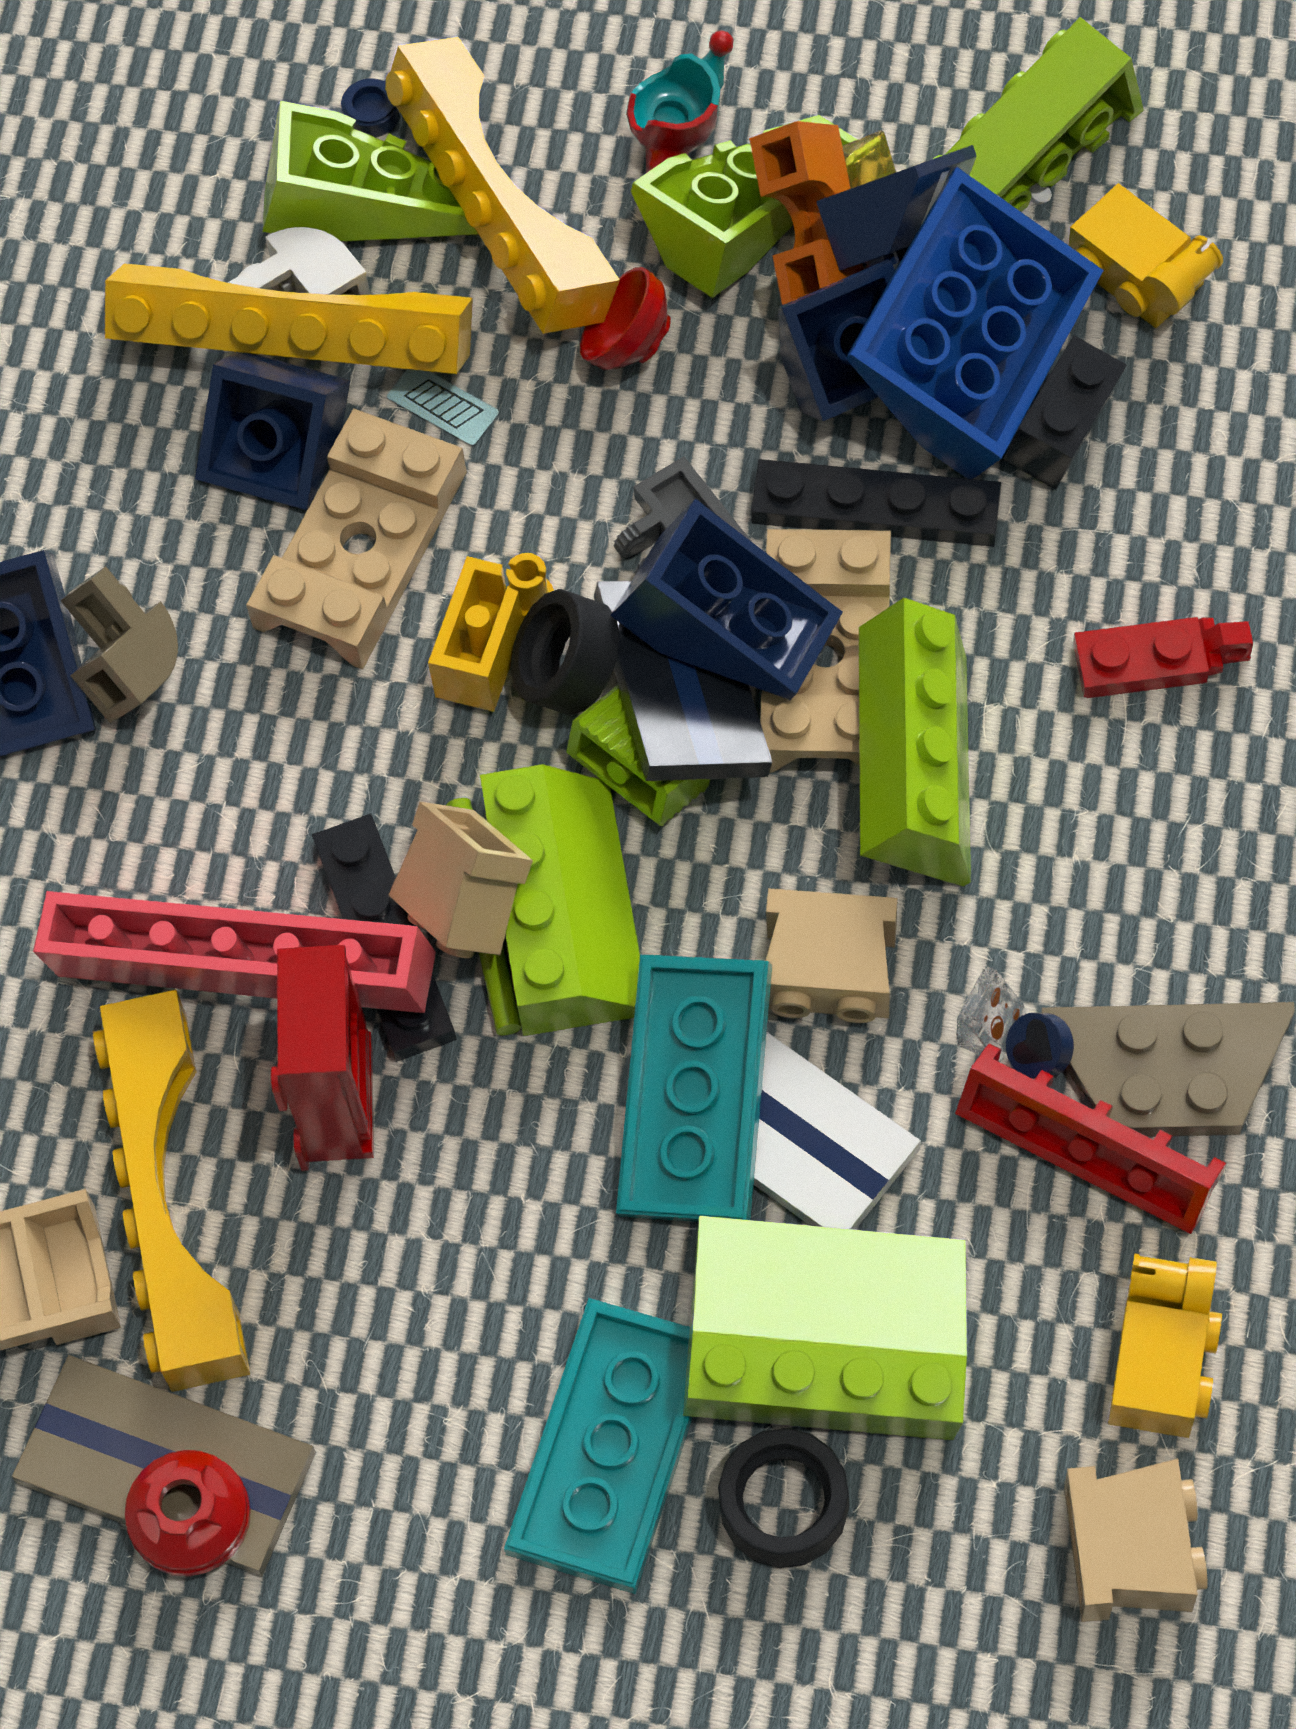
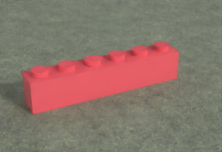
(224, 948)

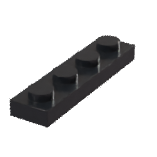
(876, 501)
(361, 886)

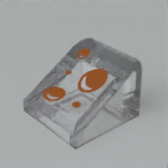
(988, 1014)

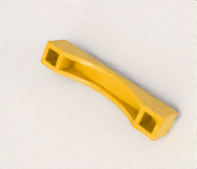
(550, 265)
(206, 313)
(192, 1314)

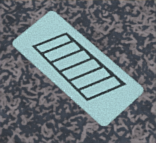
(443, 404)

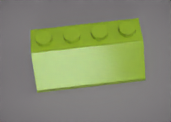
(914, 742)
(573, 917)

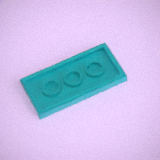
(694, 1088)
(606, 1449)

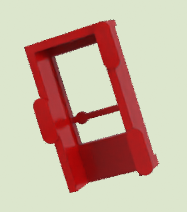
(316, 1030)

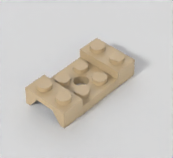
(378, 485)
(853, 575)
(54, 1272)

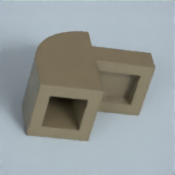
(134, 645)

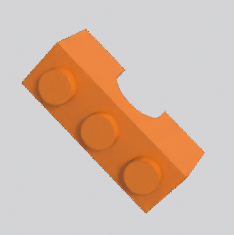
(798, 168)

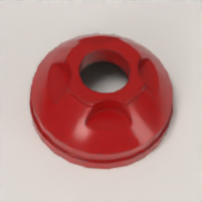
(632, 324)
(205, 1538)

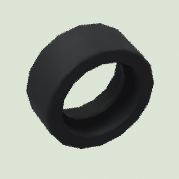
(587, 661)
(774, 1446)

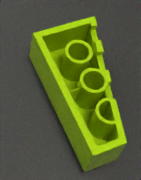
(1052, 113)

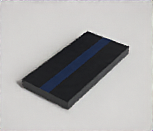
(684, 716)

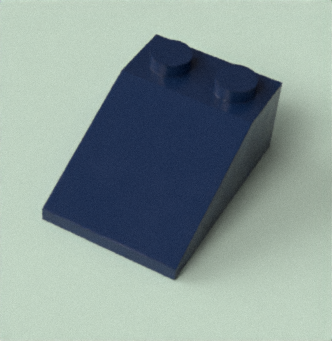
(726, 606)
(37, 657)

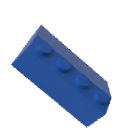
(971, 324)

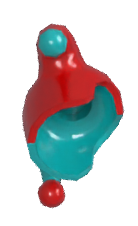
(680, 104)

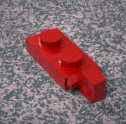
(1158, 654)

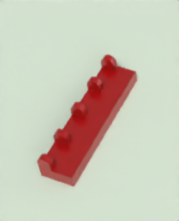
(1087, 1141)

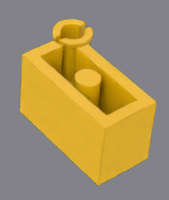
(1143, 255)
(481, 628)
(1164, 1346)

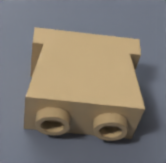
(460, 879)
(830, 953)
(1133, 1540)

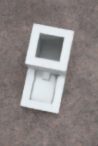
(306, 263)

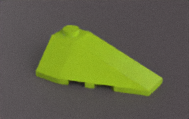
(352, 183)
(711, 213)

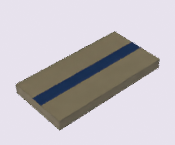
(110, 1427)

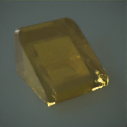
(868, 159)

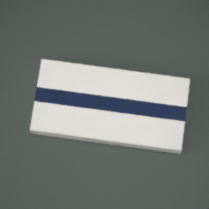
(822, 1144)

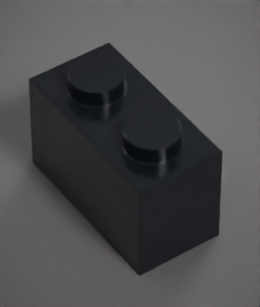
(1064, 412)

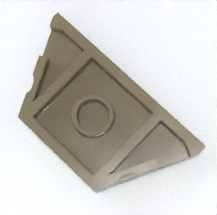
(1176, 1064)

